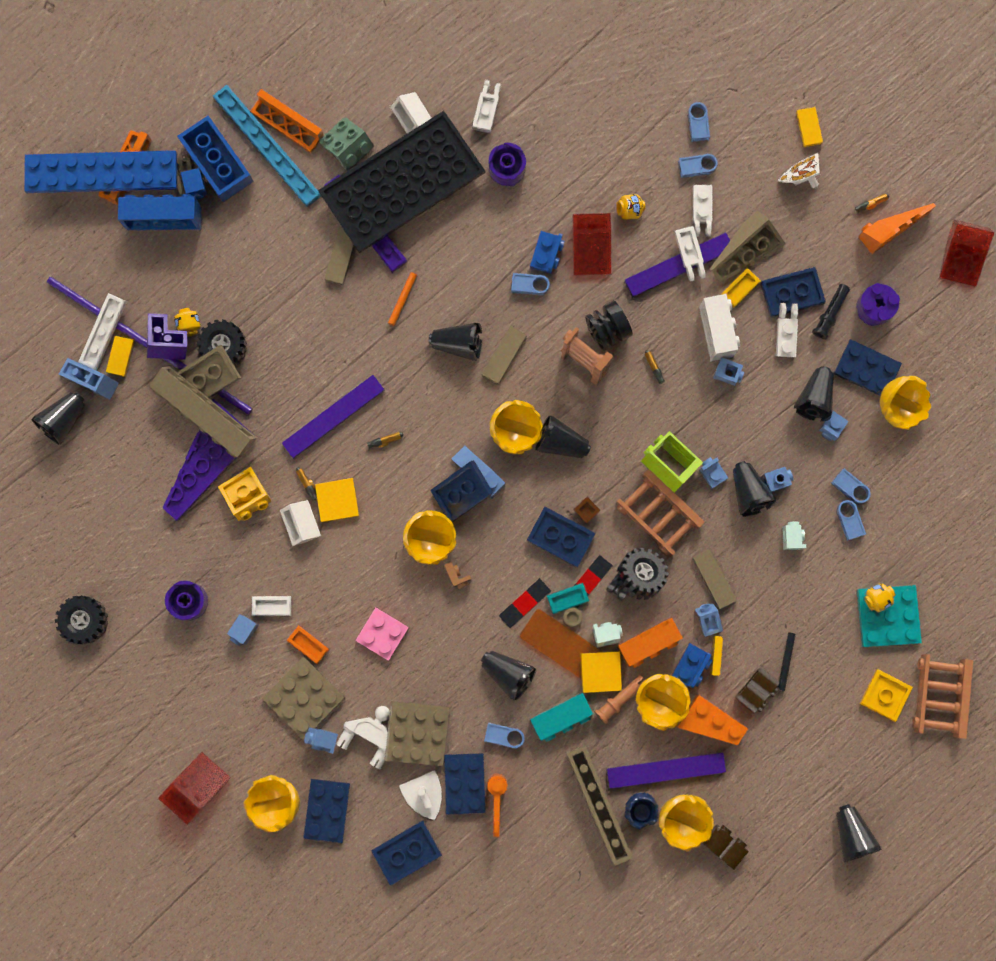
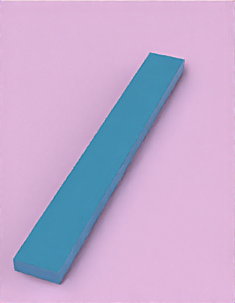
(266, 145)

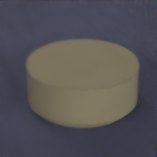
(572, 617)

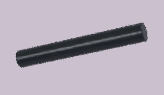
(786, 661)

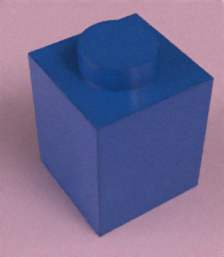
(194, 183)

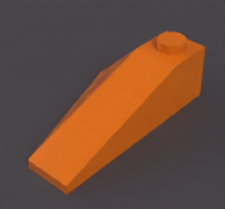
(887, 229)

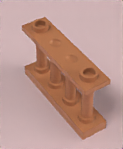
(588, 358)
(678, 507)
(961, 688)

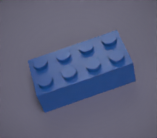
(215, 158)
(160, 212)

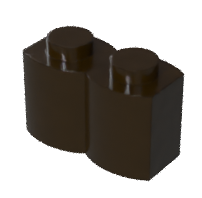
(757, 690)
(726, 847)

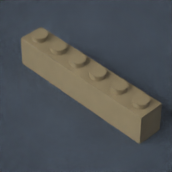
(202, 411)
(599, 805)

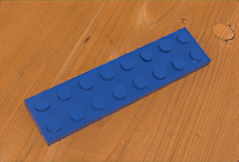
(100, 171)

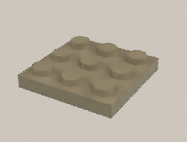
(303, 697)
(416, 733)

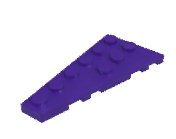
(200, 470)

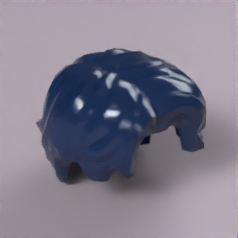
(641, 810)

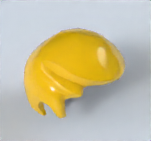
(905, 402)
(515, 426)
(429, 537)
(663, 701)
(272, 803)
(686, 821)

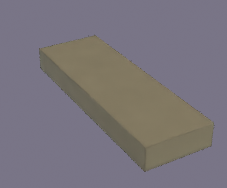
(339, 258)
(504, 355)
(714, 579)

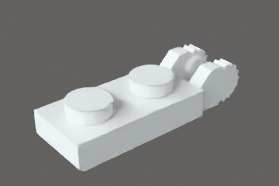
(486, 108)
(702, 208)
(690, 251)
(787, 332)

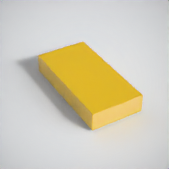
(809, 127)
(741, 287)
(120, 356)
(716, 655)

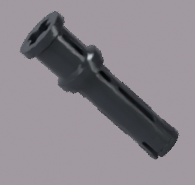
(828, 319)

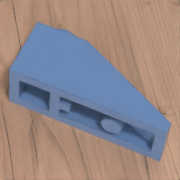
(88, 378)
(493, 480)

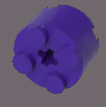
(504, 154)
(887, 300)
(182, 591)

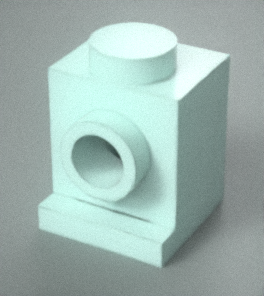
(793, 536)
(607, 634)

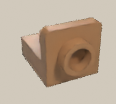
(453, 573)

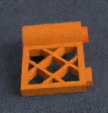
(497, 786)

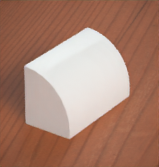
(410, 111)
(300, 522)

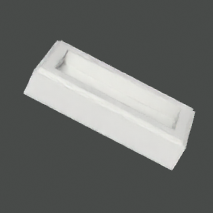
(271, 605)

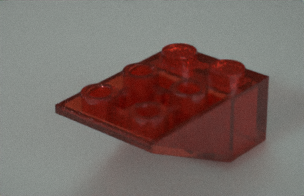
(591, 244)
(965, 252)
(194, 788)

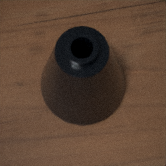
(458, 340)
(817, 396)
(59, 417)
(561, 440)
(751, 490)
(508, 673)
(855, 835)

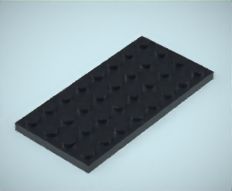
(401, 181)

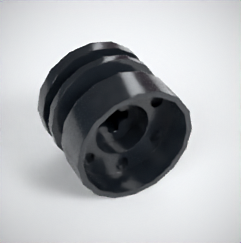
(610, 325)

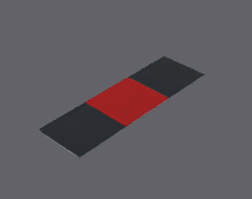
(594, 574)
(524, 603)

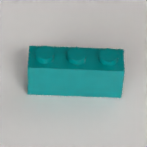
(562, 717)

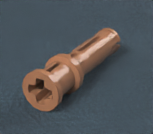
(613, 705)

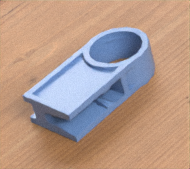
(699, 126)
(692, 165)
(524, 284)
(847, 483)
(851, 525)
(498, 735)

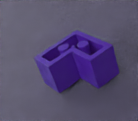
(164, 342)

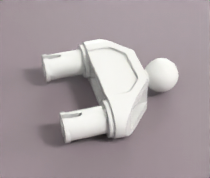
(370, 730)

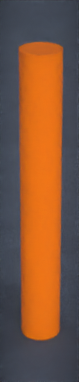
(402, 299)

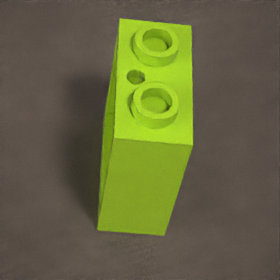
(679, 452)

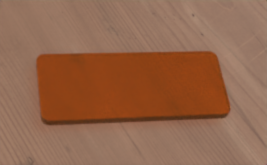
(556, 641)

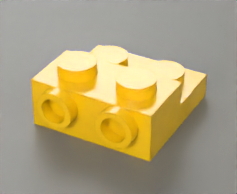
(245, 494)

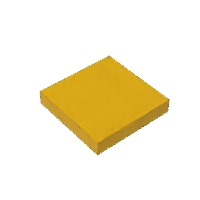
(337, 500)
(601, 672)
(886, 695)

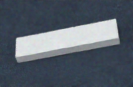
(102, 332)

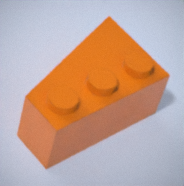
(650, 643)
(712, 722)

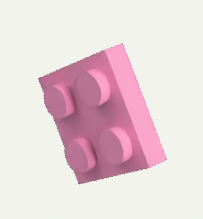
(382, 634)

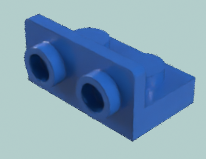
(546, 252)
(692, 665)

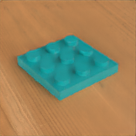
(893, 625)

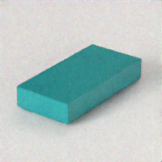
(567, 598)

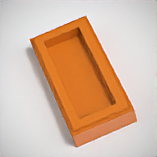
(308, 644)

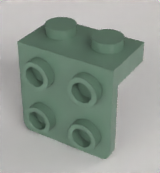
(347, 143)

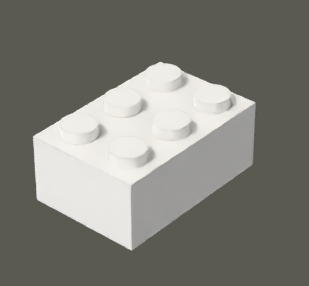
(719, 327)

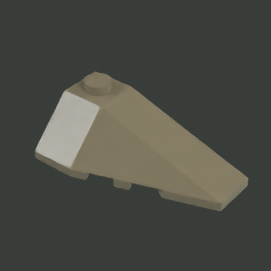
(752, 242)

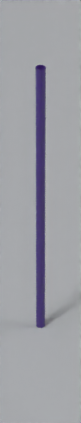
(140, 339)

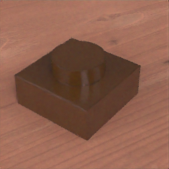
(586, 510)

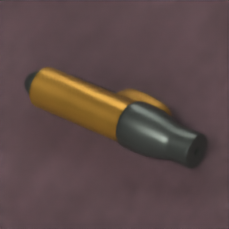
(870, 204)
(656, 370)
(384, 441)
(308, 484)

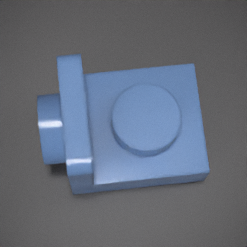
(832, 428)
(713, 472)
(709, 619)

